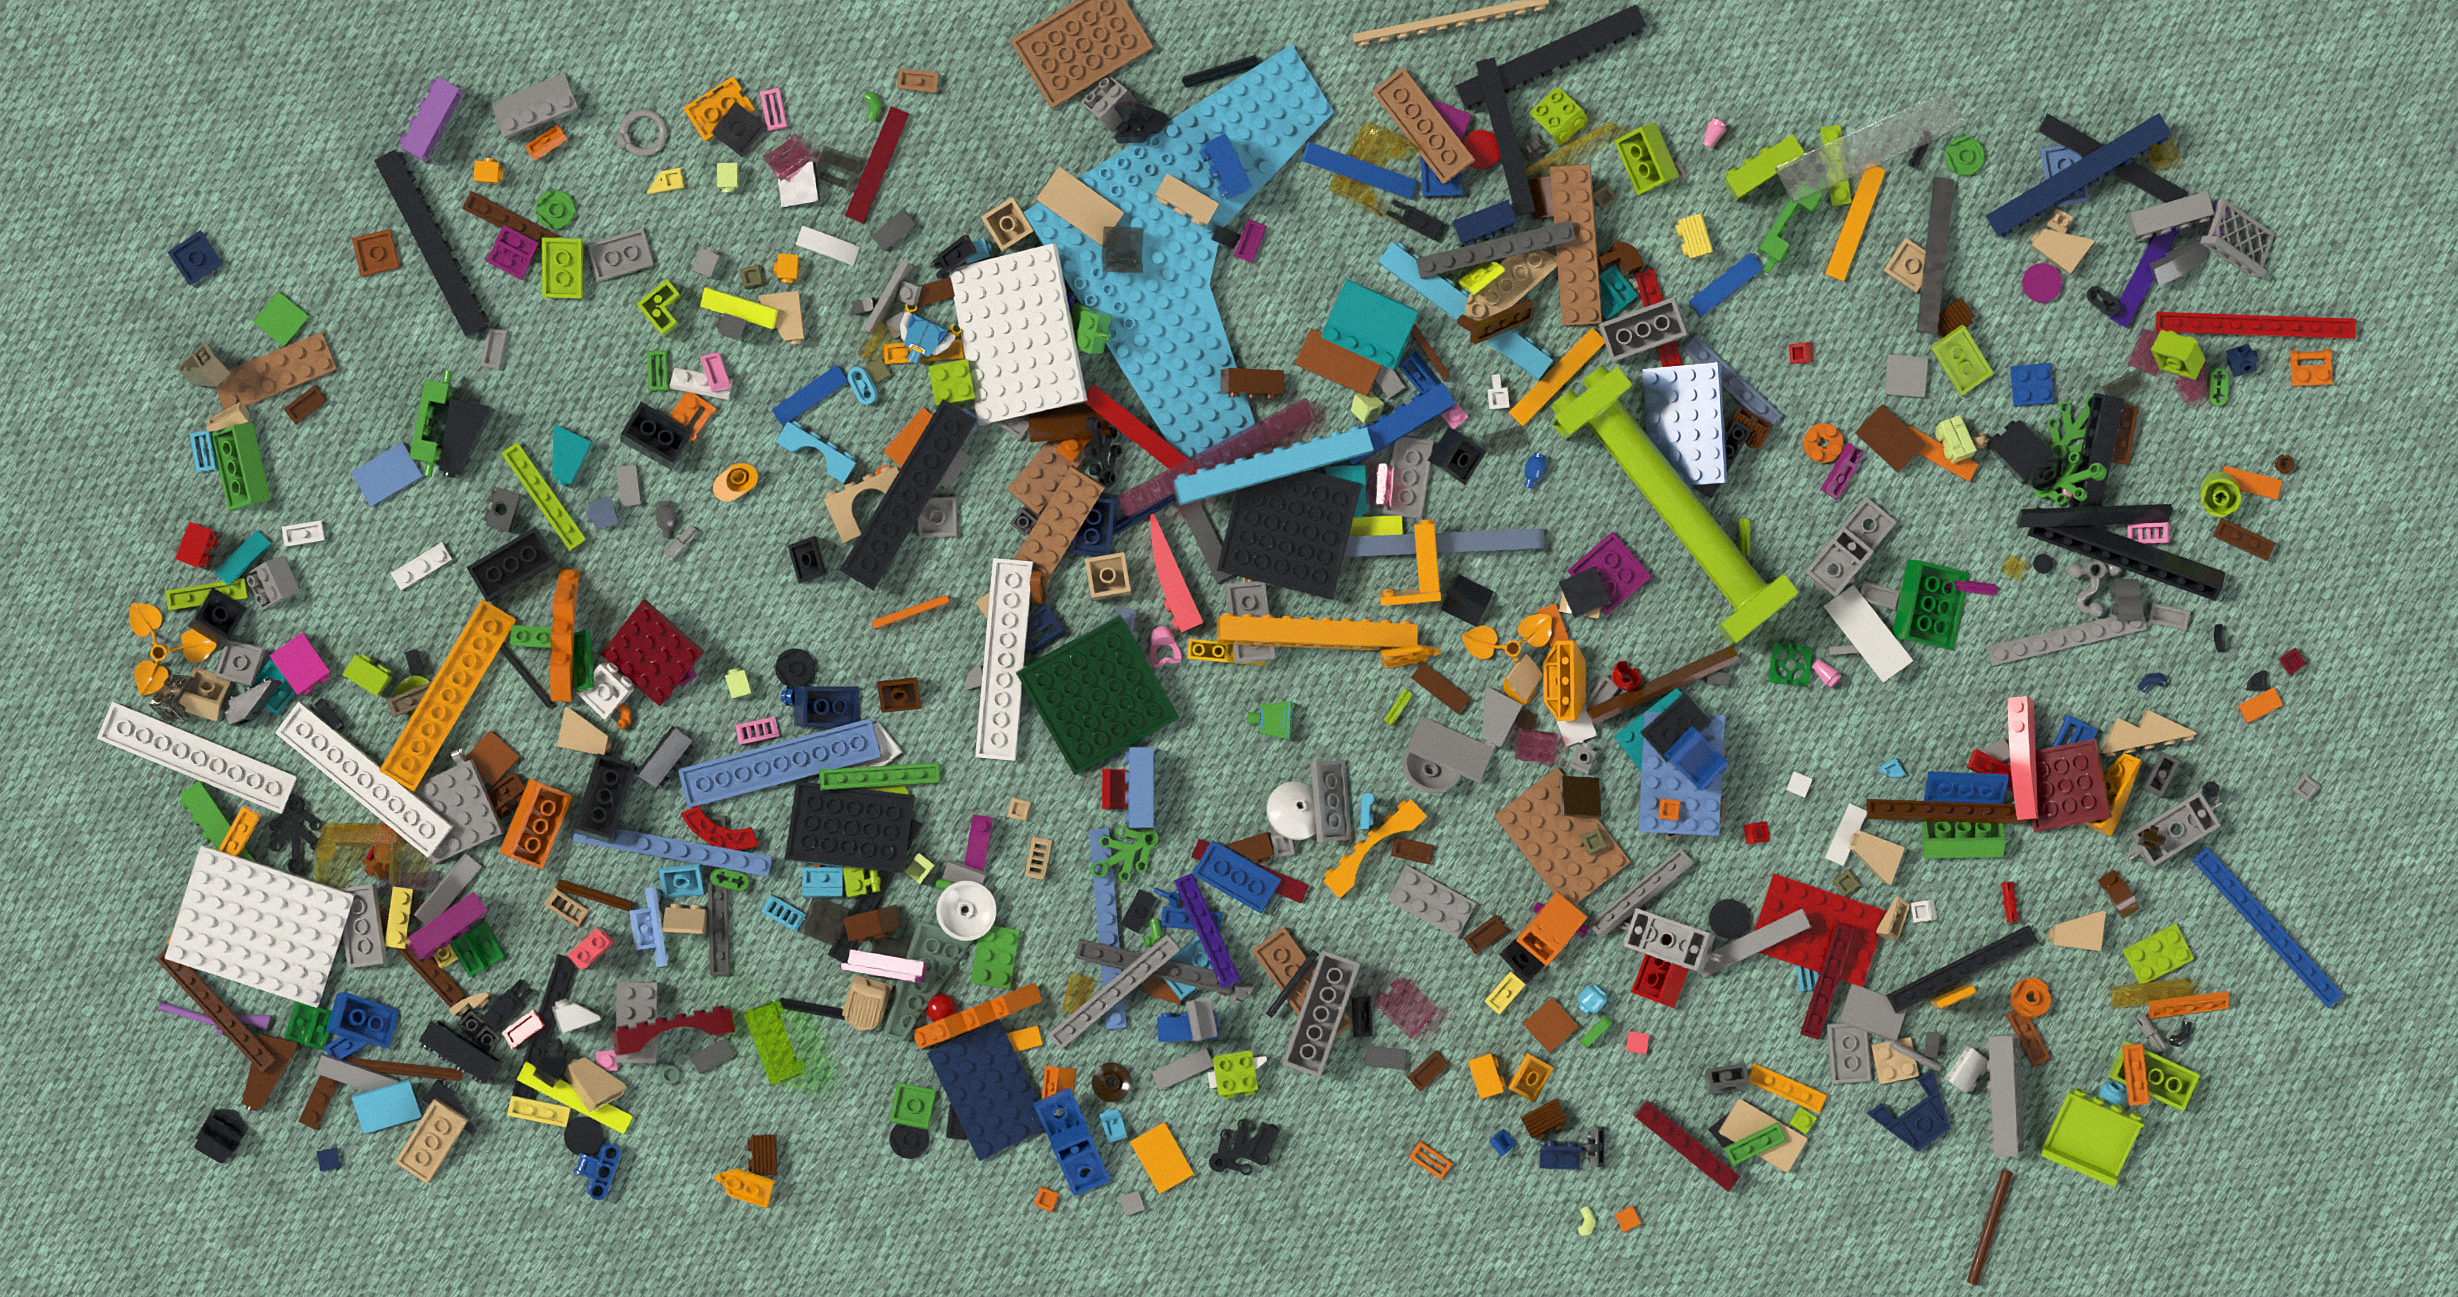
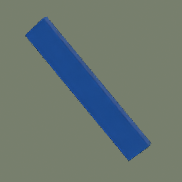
(1359, 170)

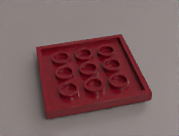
(652, 652)
(2070, 786)

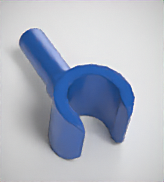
(1172, 896)

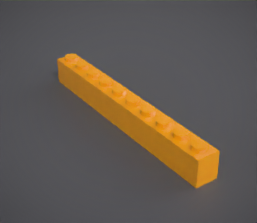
(1315, 633)

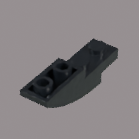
(1734, 441)

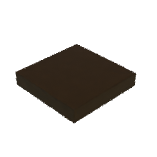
(1580, 796)

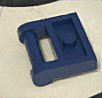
(1039, 621)

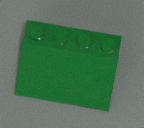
(1927, 610)

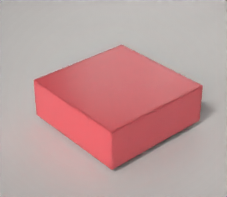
(1637, 1042)

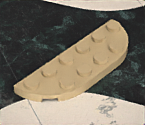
(1519, 278)

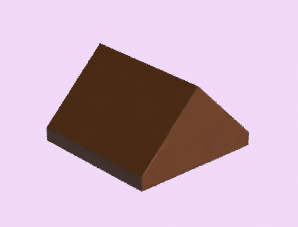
(899, 694)

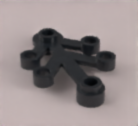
(1105, 474)
(295, 830)
(1239, 1149)

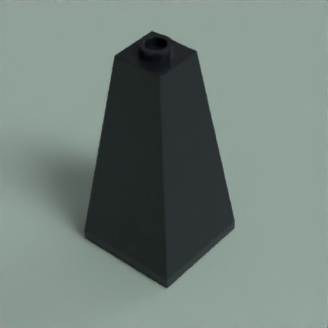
(462, 432)

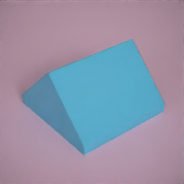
(681, 881)

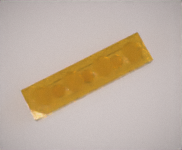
(2143, 993)

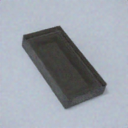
(2124, 385)
(1504, 440)

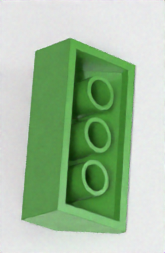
(240, 466)
(1962, 839)

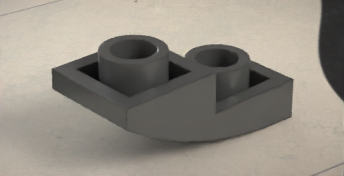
(893, 229)
(1025, 520)

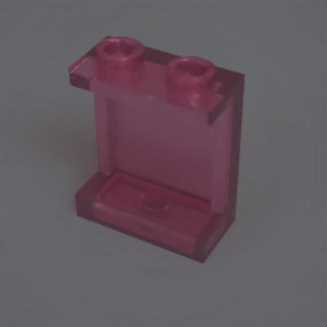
(1406, 1007)

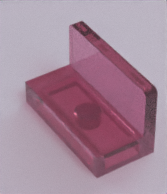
(2142, 355)
(1380, 485)

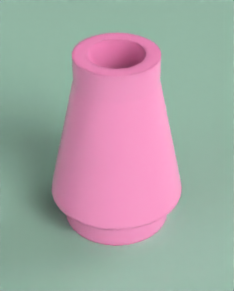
(1714, 132)
(1827, 674)

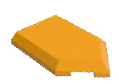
(1407, 655)
(747, 1186)

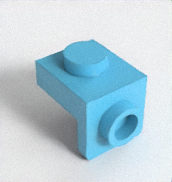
(1113, 1125)

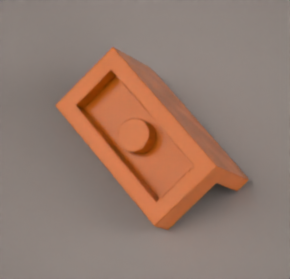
(1057, 1079)

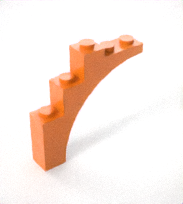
(563, 635)
(977, 1016)

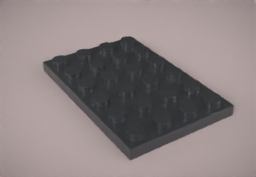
(850, 828)

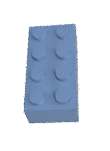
(1140, 787)

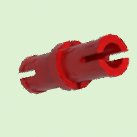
(2009, 901)

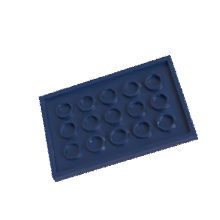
(987, 1088)

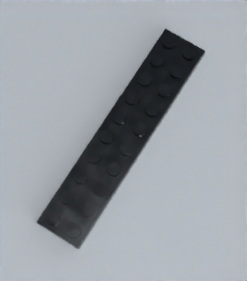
(908, 495)

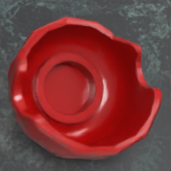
(1620, 677)
(941, 1007)

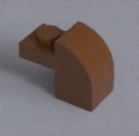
(1624, 256)
(2119, 894)

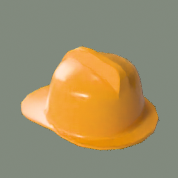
(735, 481)

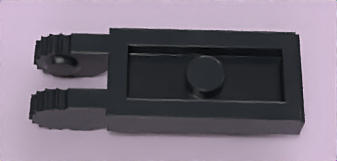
(1417, 220)
(954, 255)
(505, 1007)

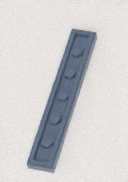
(1732, 381)

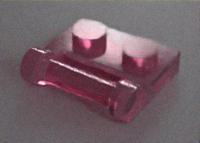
(791, 160)

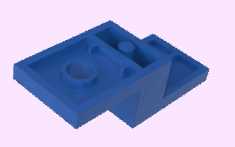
(1071, 1141)

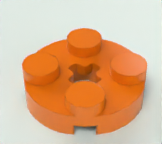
(1817, 452)
(2022, 1005)

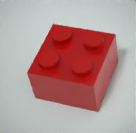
(197, 546)

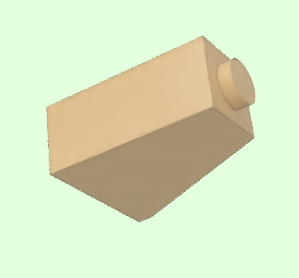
(2061, 248)
(789, 317)
(582, 735)
(1877, 854)
(2080, 932)
(593, 1083)

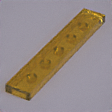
(1569, 149)

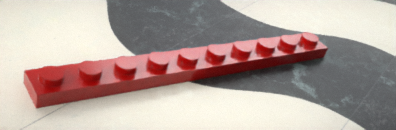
(2255, 325)

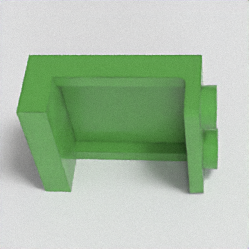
(531, 636)

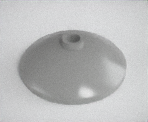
(1437, 782)

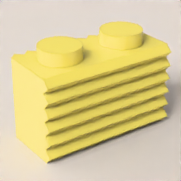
(1694, 236)

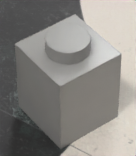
(706, 262)

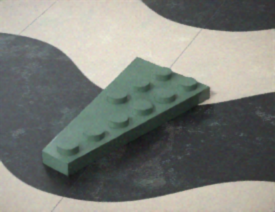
(941, 953)

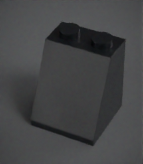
(2018, 449)

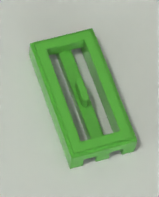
(658, 387)

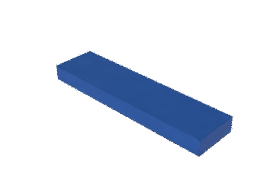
(1725, 284)
(809, 395)

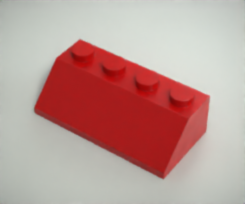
(1660, 979)

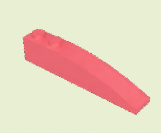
(1173, 585)
(2023, 756)

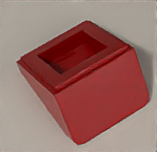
(1801, 353)
(1756, 832)

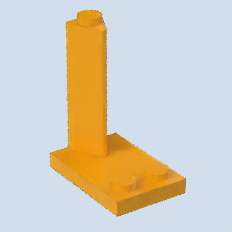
(1427, 570)

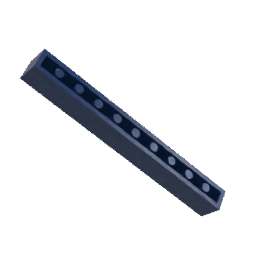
(2078, 175)

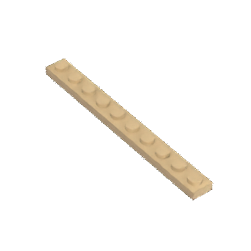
(1442, 22)

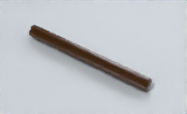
(408, 1069)
(1989, 1227)

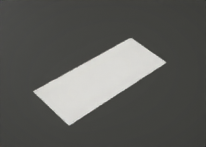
(1868, 633)

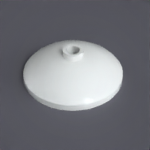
(1286, 816)
(976, 920)

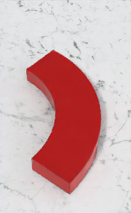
(717, 835)

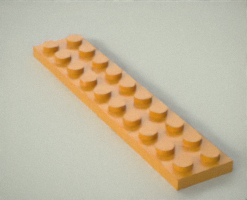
(447, 695)

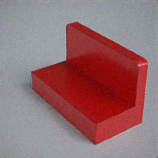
(1113, 788)

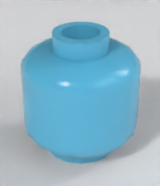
(1592, 999)
(2113, 1093)

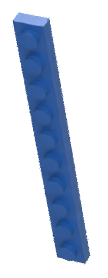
(2267, 927)

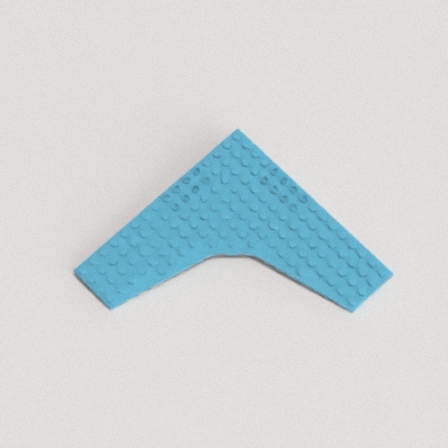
(1166, 318)

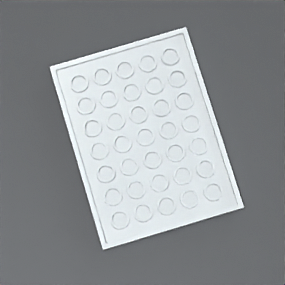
(1018, 334)
(259, 926)

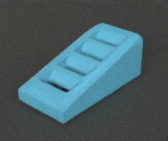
(769, 903)

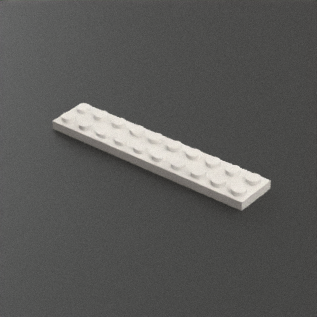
(1002, 658)
(197, 757)
(363, 780)

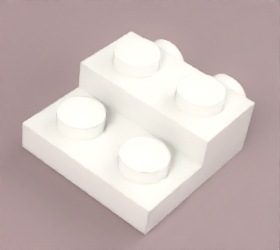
(609, 690)

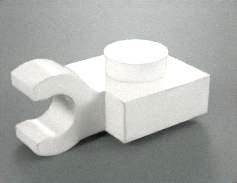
(1497, 396)

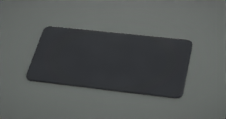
(1225, 237)

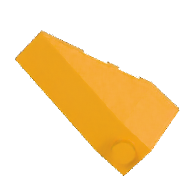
(2118, 783)

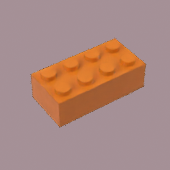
(536, 824)

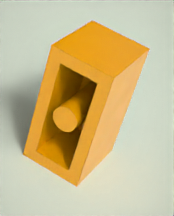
(1486, 1075)

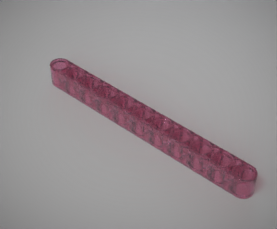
(1224, 451)

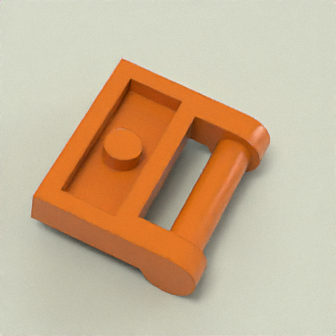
(2311, 374)
(686, 410)

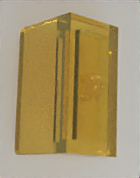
(2164, 153)
(1077, 992)

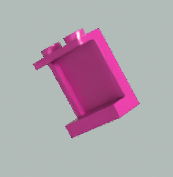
(301, 664)

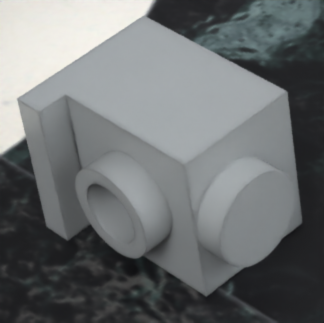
(1582, 766)

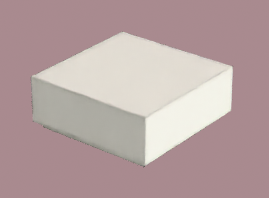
(1799, 784)

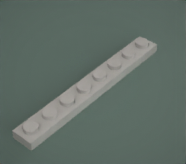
(2062, 639)
(1114, 991)

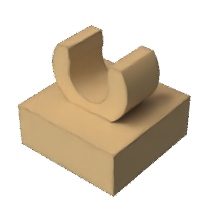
(2059, 221)

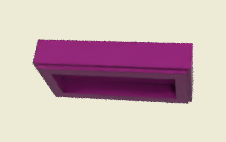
(1250, 241)

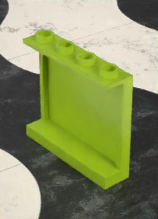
(2091, 1136)

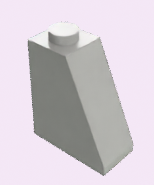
(1497, 717)

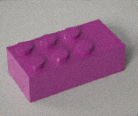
(444, 927)

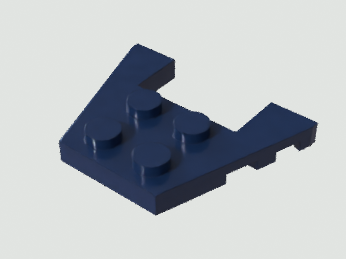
(1921, 1122)

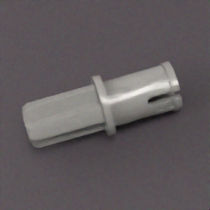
(681, 543)
(2151, 1033)

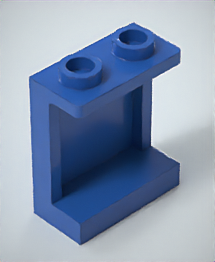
(1696, 759)

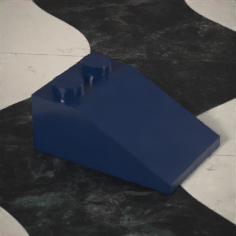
(1098, 529)
(825, 706)

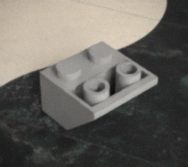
(1103, 100)
(272, 582)

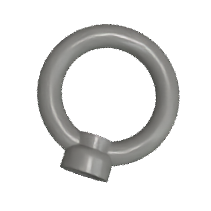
(623, 139)

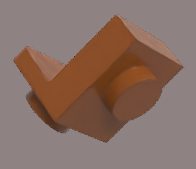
(375, 868)

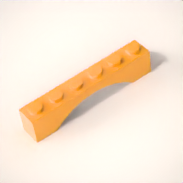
(1405, 819)

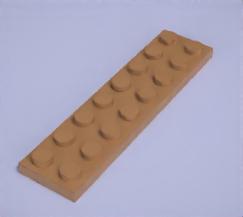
(1577, 259)

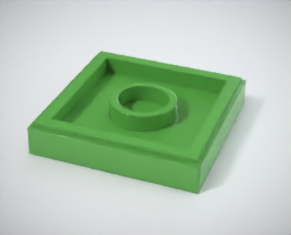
(281, 319)
(912, 1106)

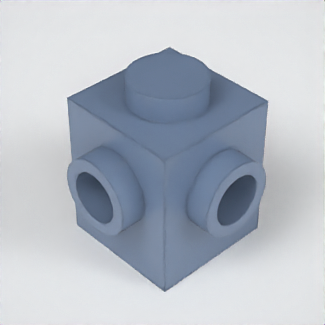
(602, 512)

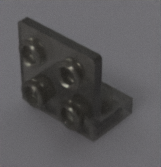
(1122, 249)
(167, 698)

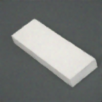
(1851, 821)

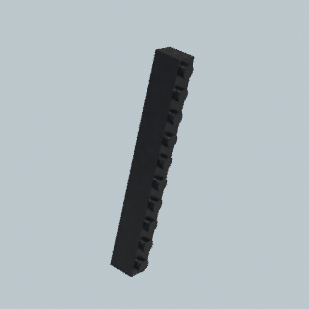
(1557, 54)
(433, 247)
(2135, 557)

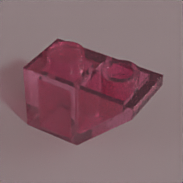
(2190, 389)

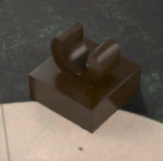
(2150, 838)

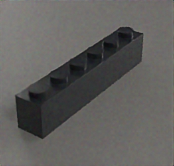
(2098, 446)

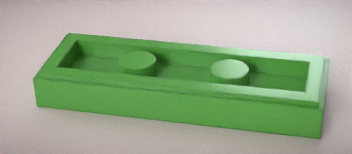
(1755, 1143)

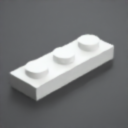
(695, 383)
(421, 566)

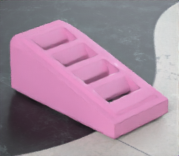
(2166, 535)
(739, 729)

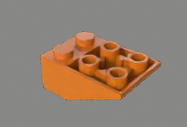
(1551, 928)

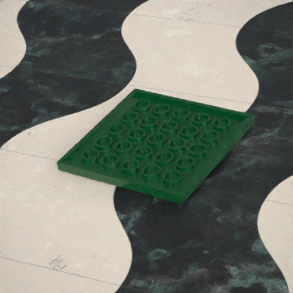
(1097, 694)

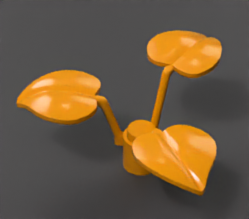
(1482, 641)
(150, 675)

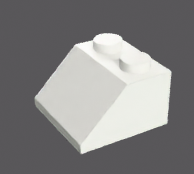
(572, 1015)
(1967, 1070)

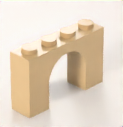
(841, 503)

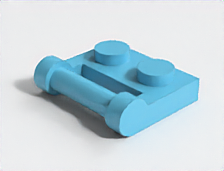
(1365, 817)

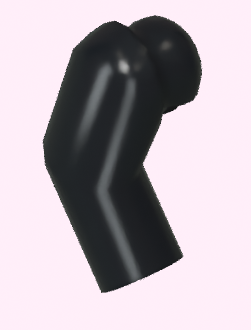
(2184, 1036)

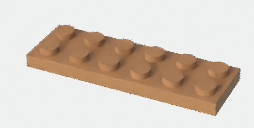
(1423, 125)
(277, 372)
(1060, 521)
(1281, 960)

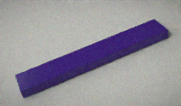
(2142, 277)
(1207, 931)

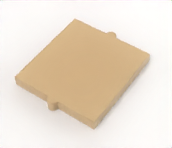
(1524, 677)

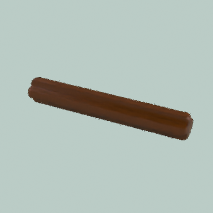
(594, 895)

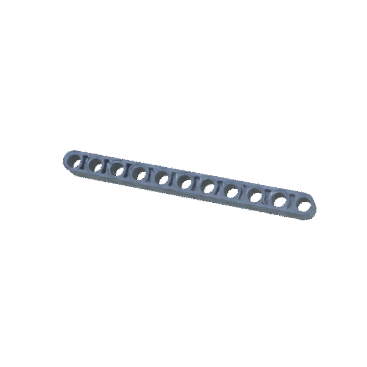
(1447, 542)

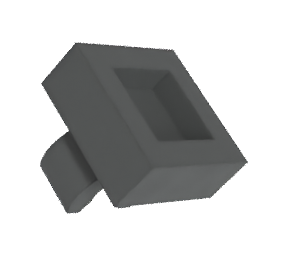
(1532, 147)

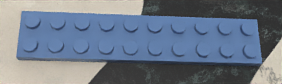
(779, 763)

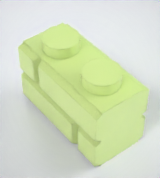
(1956, 439)

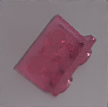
(1535, 746)

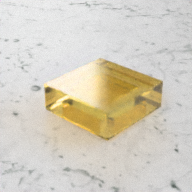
(2013, 567)

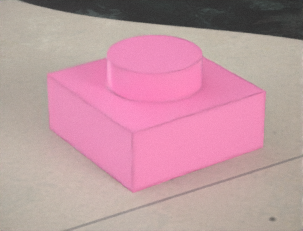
(1454, 416)
(606, 1060)

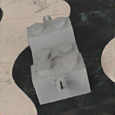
(2195, 820)
(1688, 947)

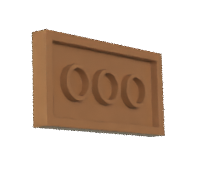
(1042, 476)

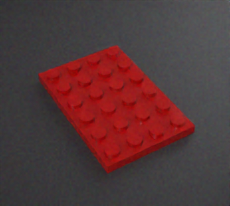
(1822, 910)

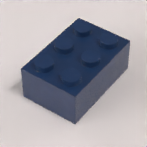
(1484, 224)

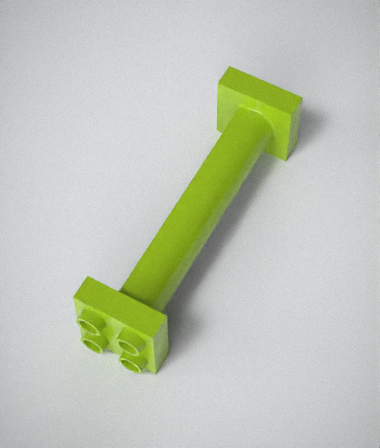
(1672, 499)

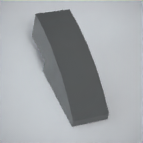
(2178, 262)

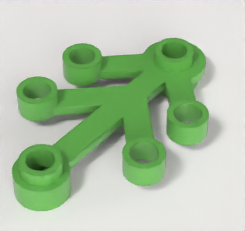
(2071, 431)
(2068, 479)
(1127, 852)

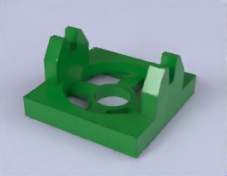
(1777, 649)

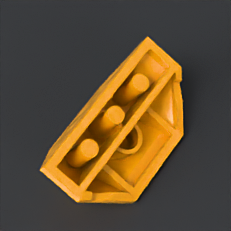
(1564, 680)

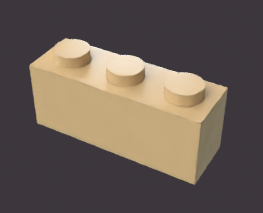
(1185, 200)

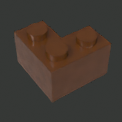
(873, 923)

